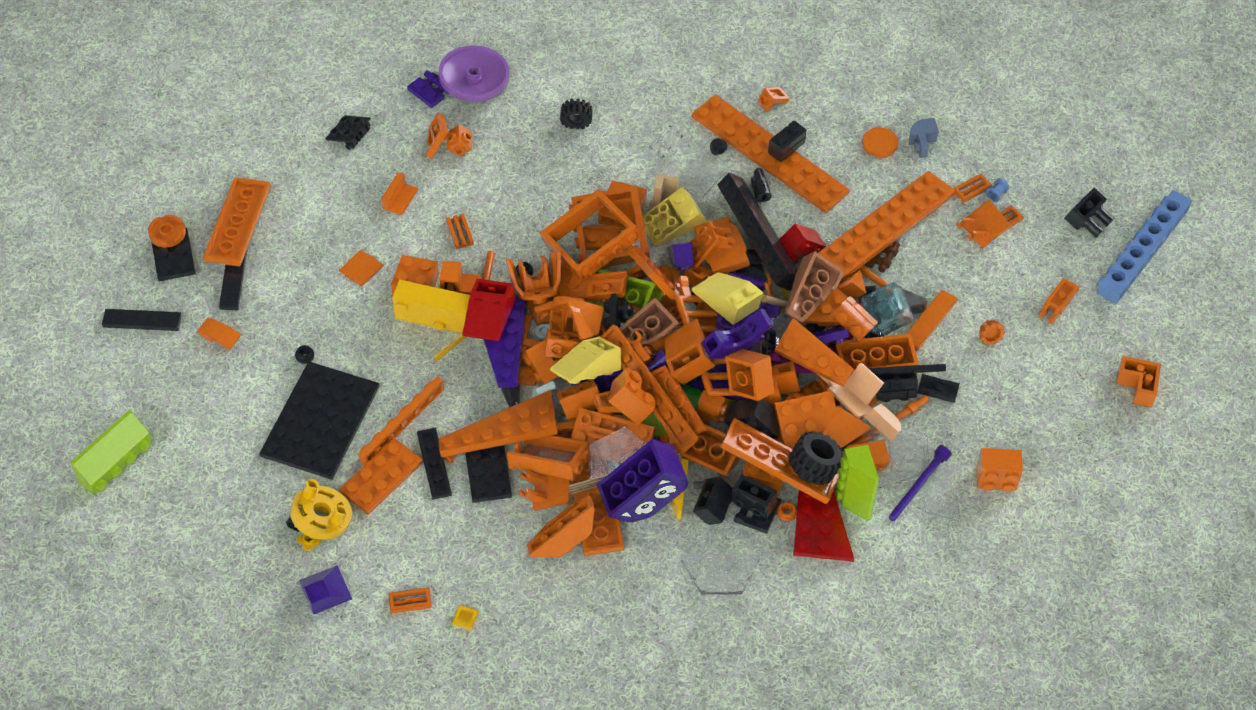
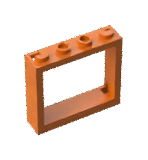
(615, 194)
(578, 215)

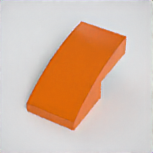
(218, 332)

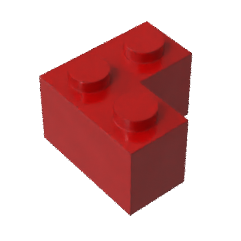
(801, 241)

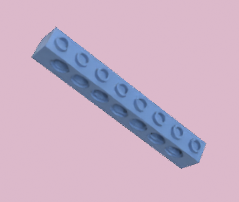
(1143, 247)

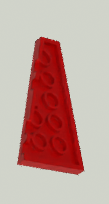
(820, 530)

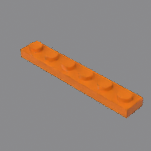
(402, 420)

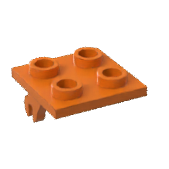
(984, 224)
(707, 239)
(548, 491)

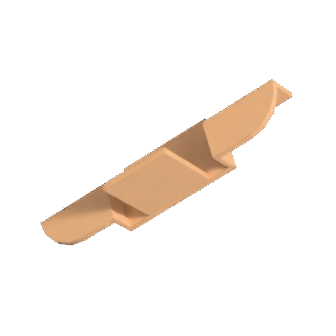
(858, 394)

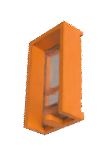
(551, 456)

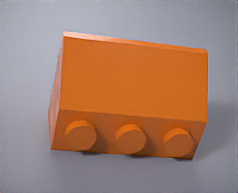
(709, 454)

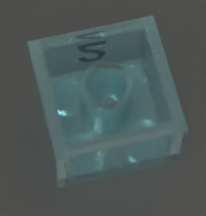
(888, 308)

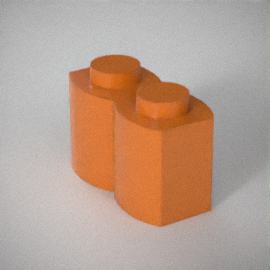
(711, 408)

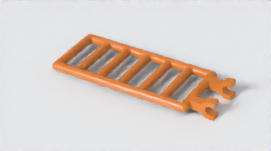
(686, 297)

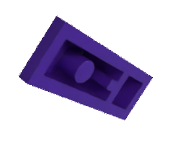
(681, 256)

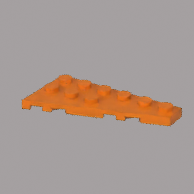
(515, 424)

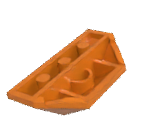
(564, 530)

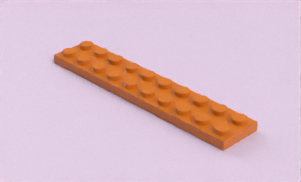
(753, 142)
(887, 223)

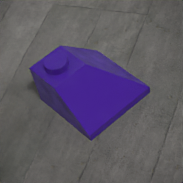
(325, 589)

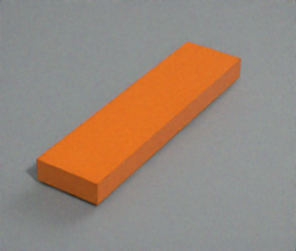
(931, 318)

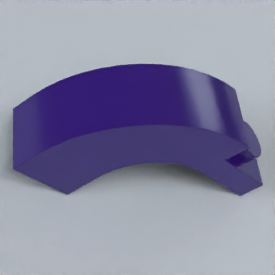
(745, 336)

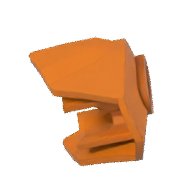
(538, 286)
(575, 316)

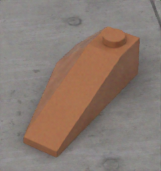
(812, 285)
(651, 322)

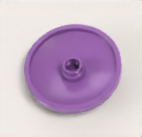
(474, 73)

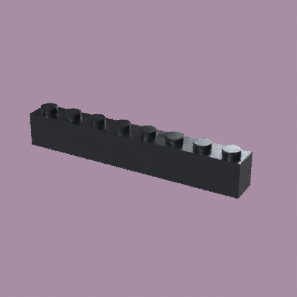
(758, 230)

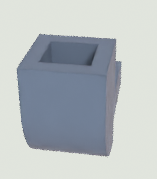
(922, 133)

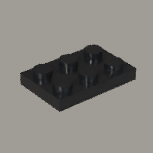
(174, 261)
(488, 474)

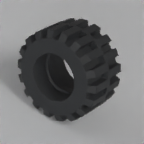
(816, 458)

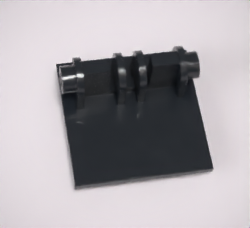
(350, 130)

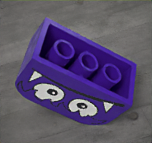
(643, 483)

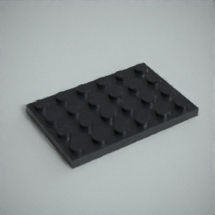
(319, 420)

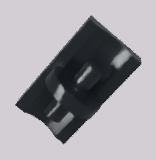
(618, 311)

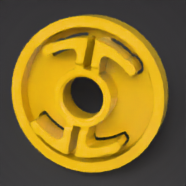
(321, 499)

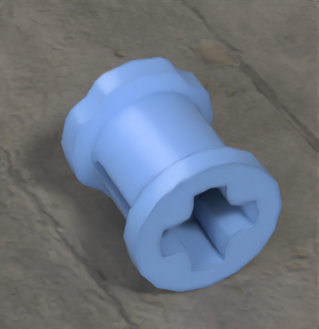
(1000, 186)

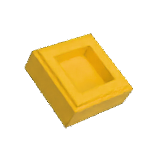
(465, 617)

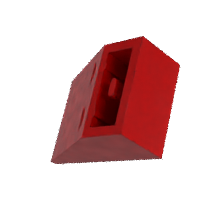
(488, 309)

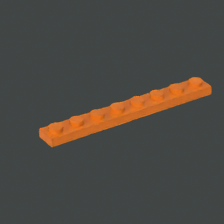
(664, 407)

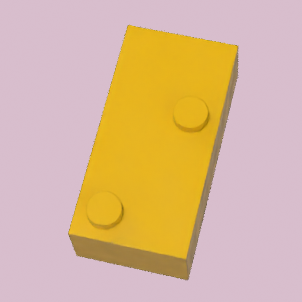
(430, 306)

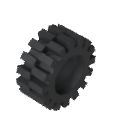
(576, 107)

